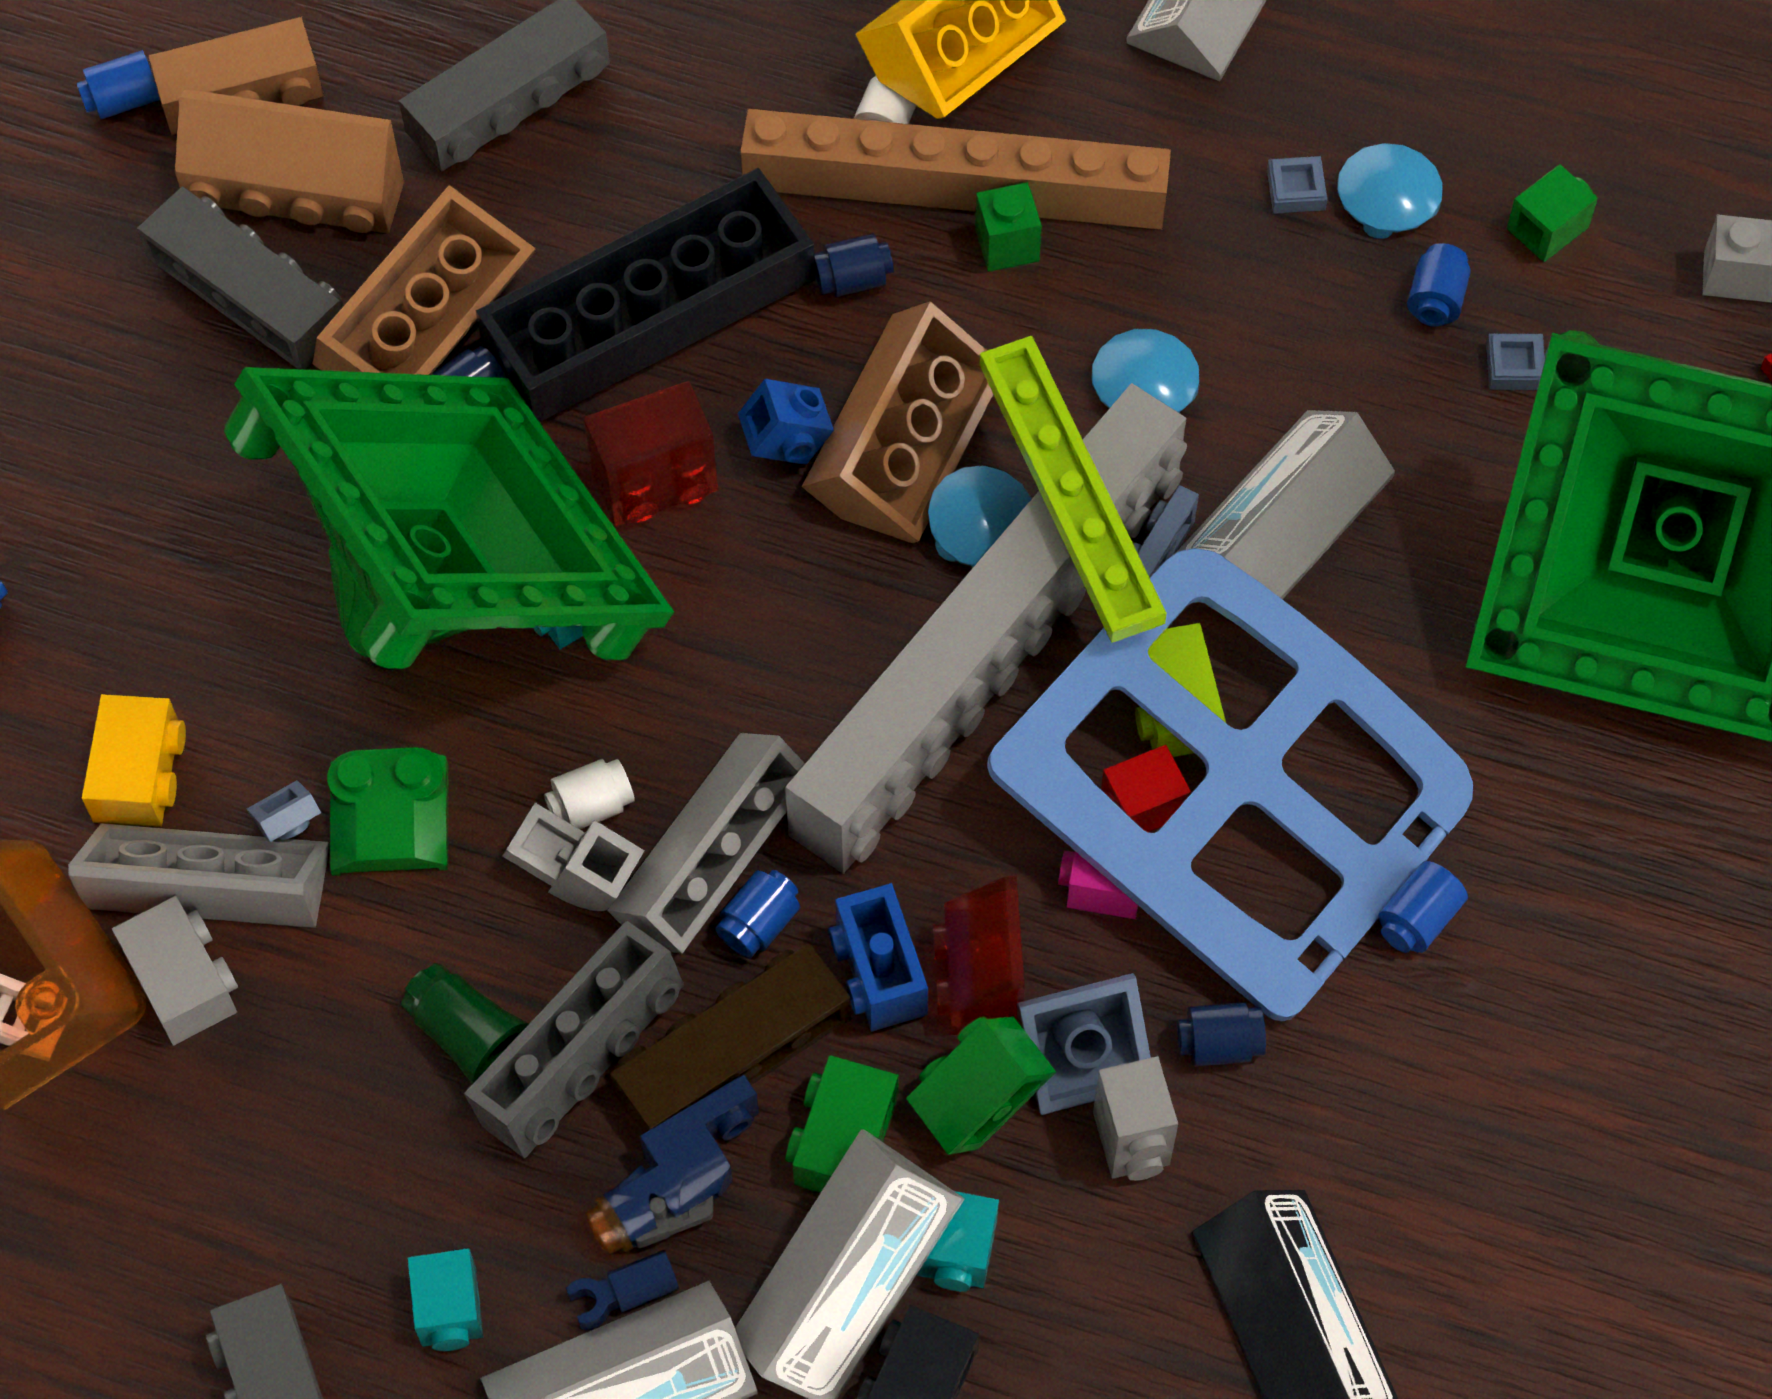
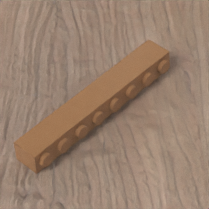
(950, 165)

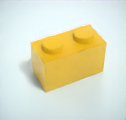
(133, 760)

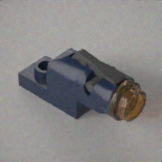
(682, 1176)

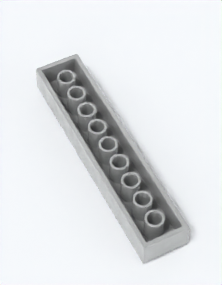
(972, 646)

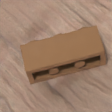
(256, 64)

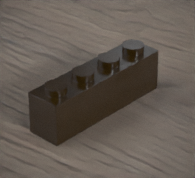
(744, 1033)

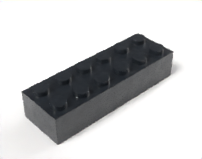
(647, 294)

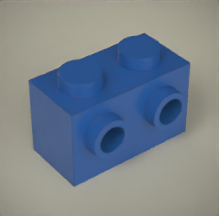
(881, 957)

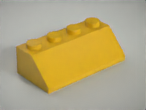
(952, 48)

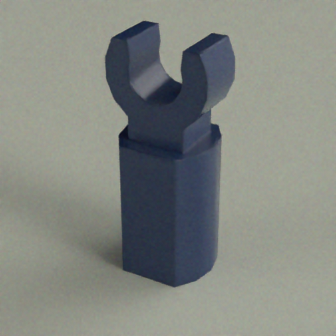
(624, 1288)

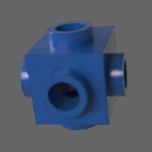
(785, 421)

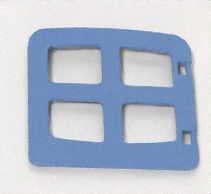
(1239, 771)

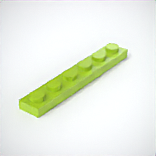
(1072, 489)

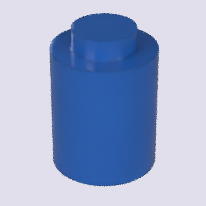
(118, 85)
(1422, 908)

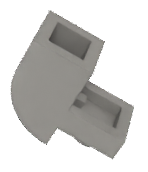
(579, 865)

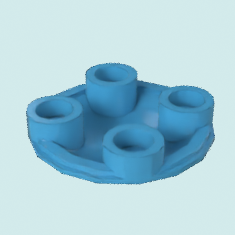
(1389, 189)
(1151, 362)
(973, 511)

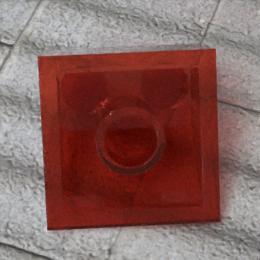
(980, 954)

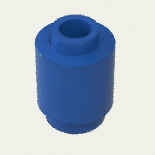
(1439, 285)
(758, 912)

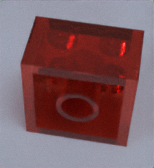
(652, 454)

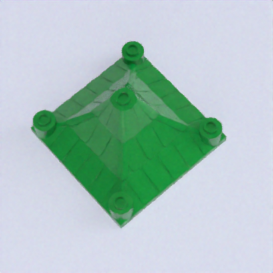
(445, 510)
(1639, 540)

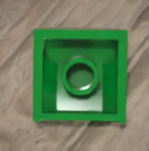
(388, 810)

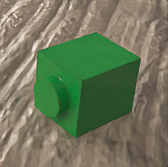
(1552, 212)
(1008, 227)

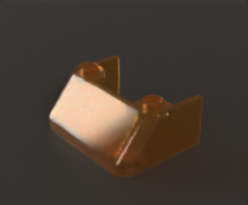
(86, 988)

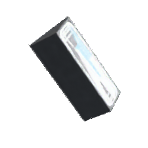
(1290, 1300)

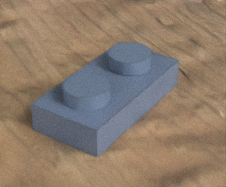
(1168, 528)

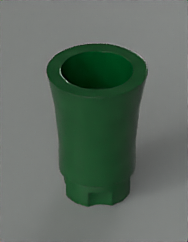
(460, 1019)

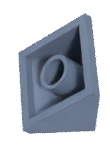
(1084, 1033)

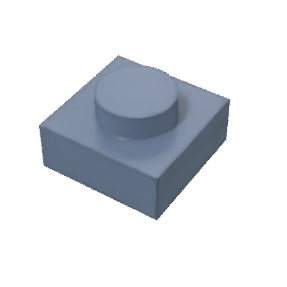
(284, 812)

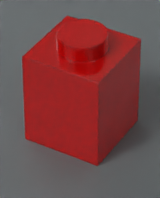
(1147, 787)

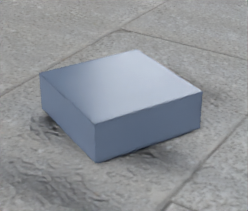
(1297, 184)
(1514, 361)

